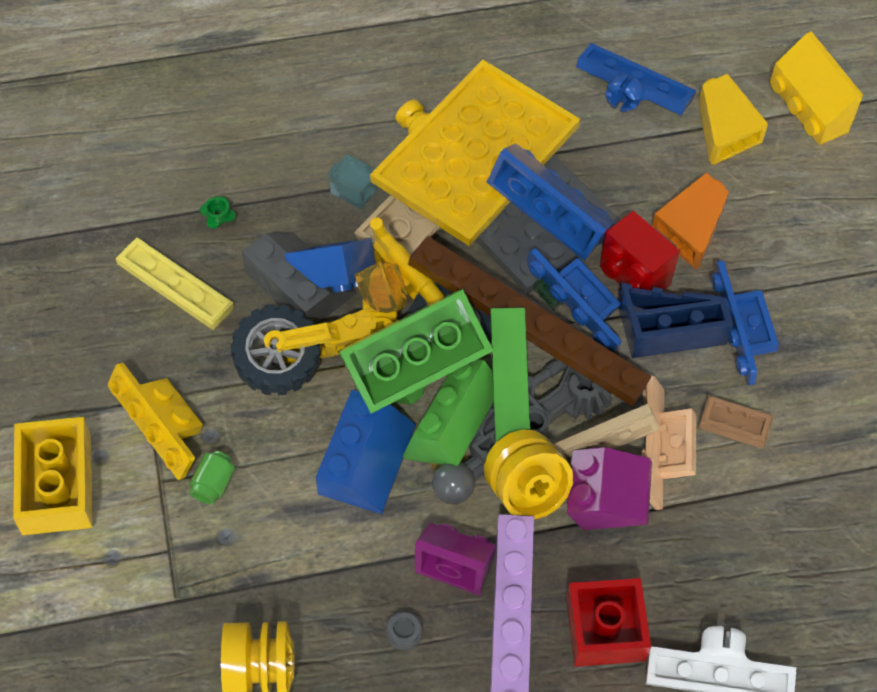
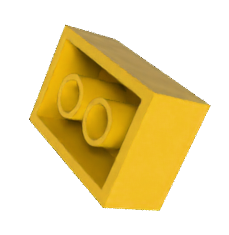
(52, 476)

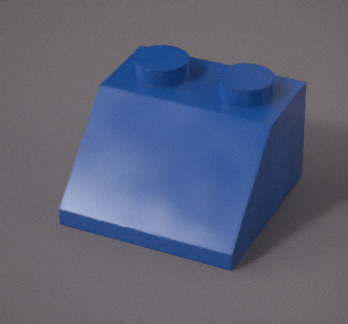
(334, 263)

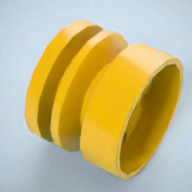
(256, 660)

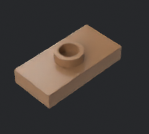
(736, 422)

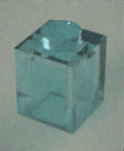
(352, 181)

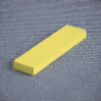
(175, 283)

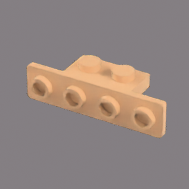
(671, 446)

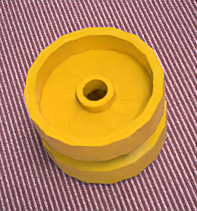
(528, 474)

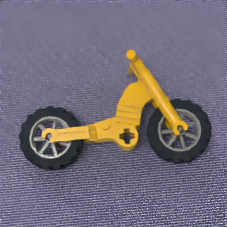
(306, 343)

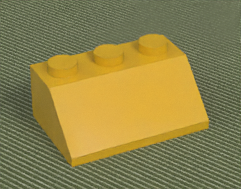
(816, 89)

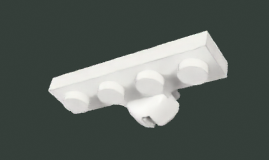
(717, 667)

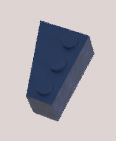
(672, 322)

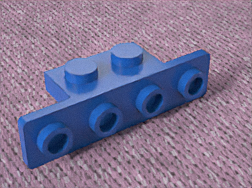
(582, 293)
(752, 323)

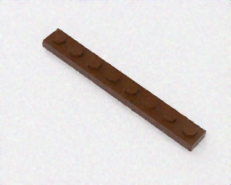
(541, 326)

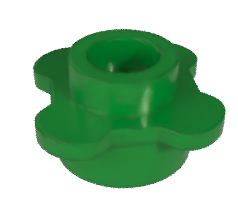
(215, 205)

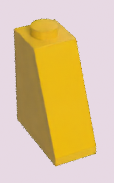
(728, 119)

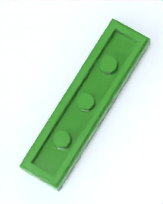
(509, 371)

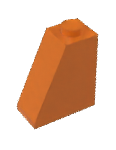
(693, 218)

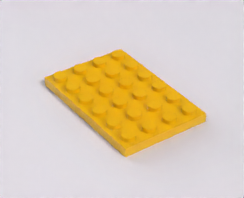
(451, 153)

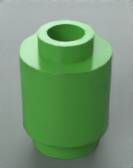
(211, 477)

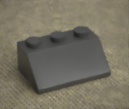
(286, 285)

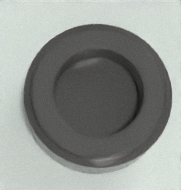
(404, 630)

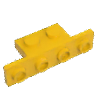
(159, 415)

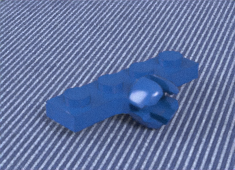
(634, 83)

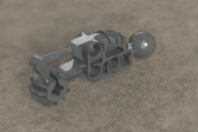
(573, 396)

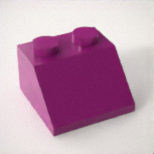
(609, 489)
(454, 557)

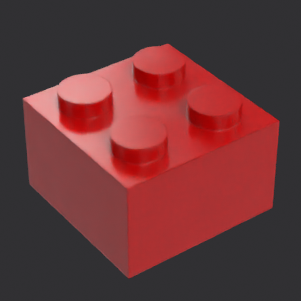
(638, 254)
(608, 622)

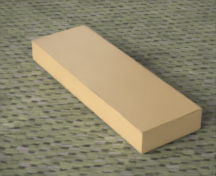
(611, 433)

